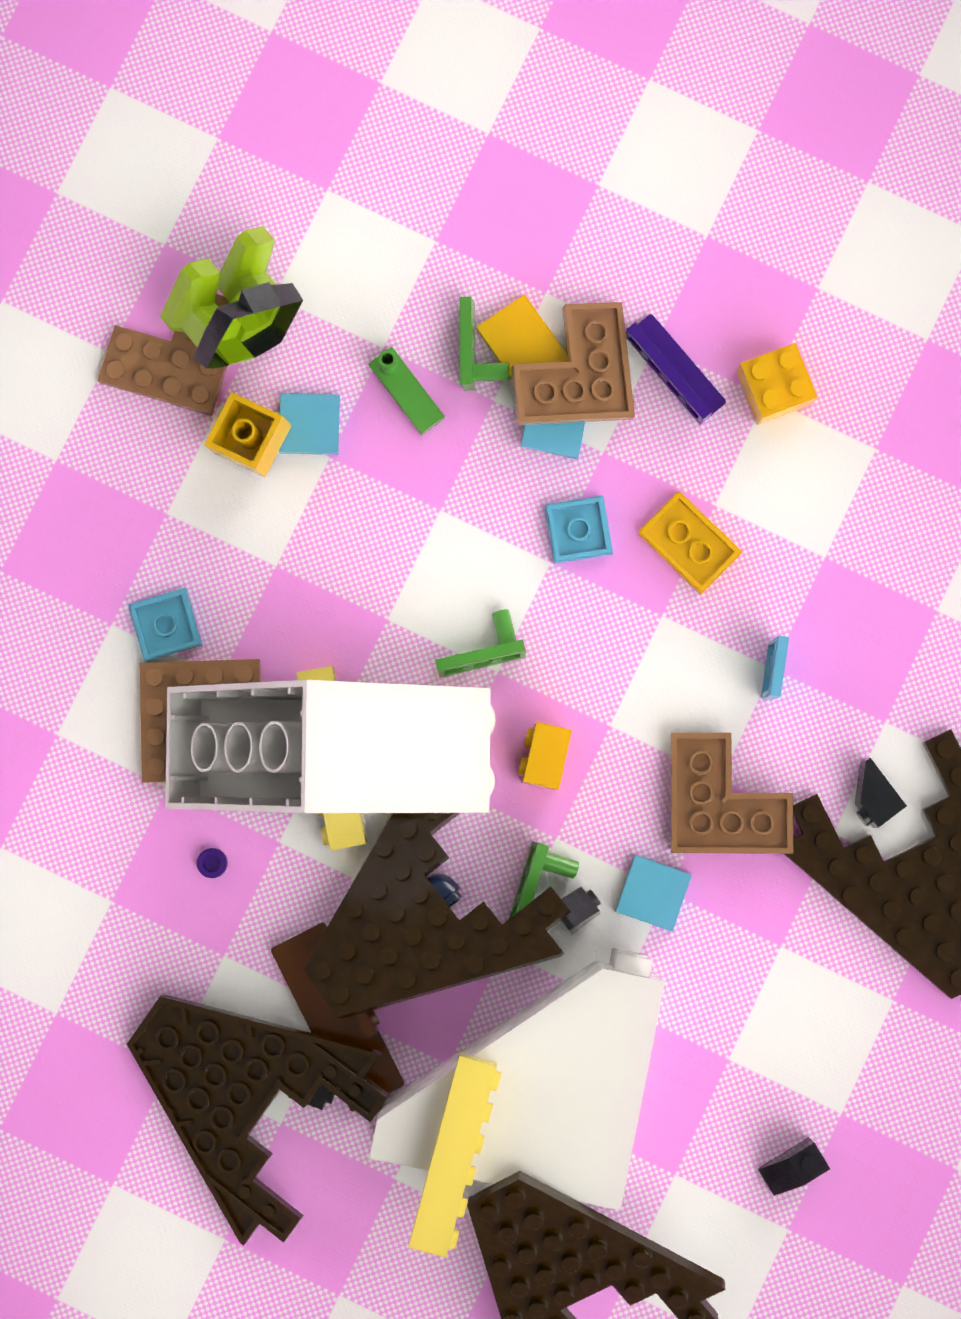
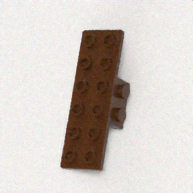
(358, 1029)

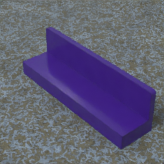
(675, 368)

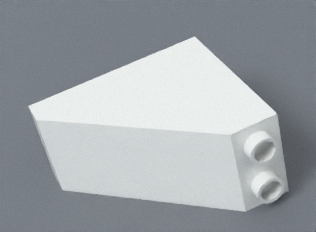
(329, 747)
(565, 1087)

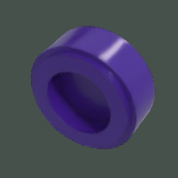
(212, 863)

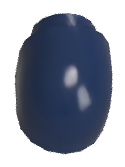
(446, 888)

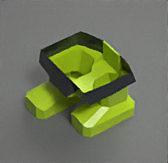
(256, 311)

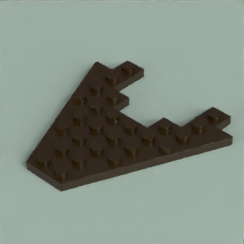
(909, 897)
(405, 942)
(220, 1077)
(556, 1251)

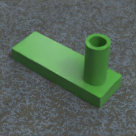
(469, 370)
(406, 390)
(507, 650)
(540, 859)

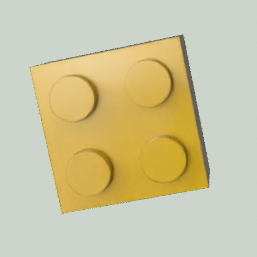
(776, 383)
(248, 434)
(545, 756)

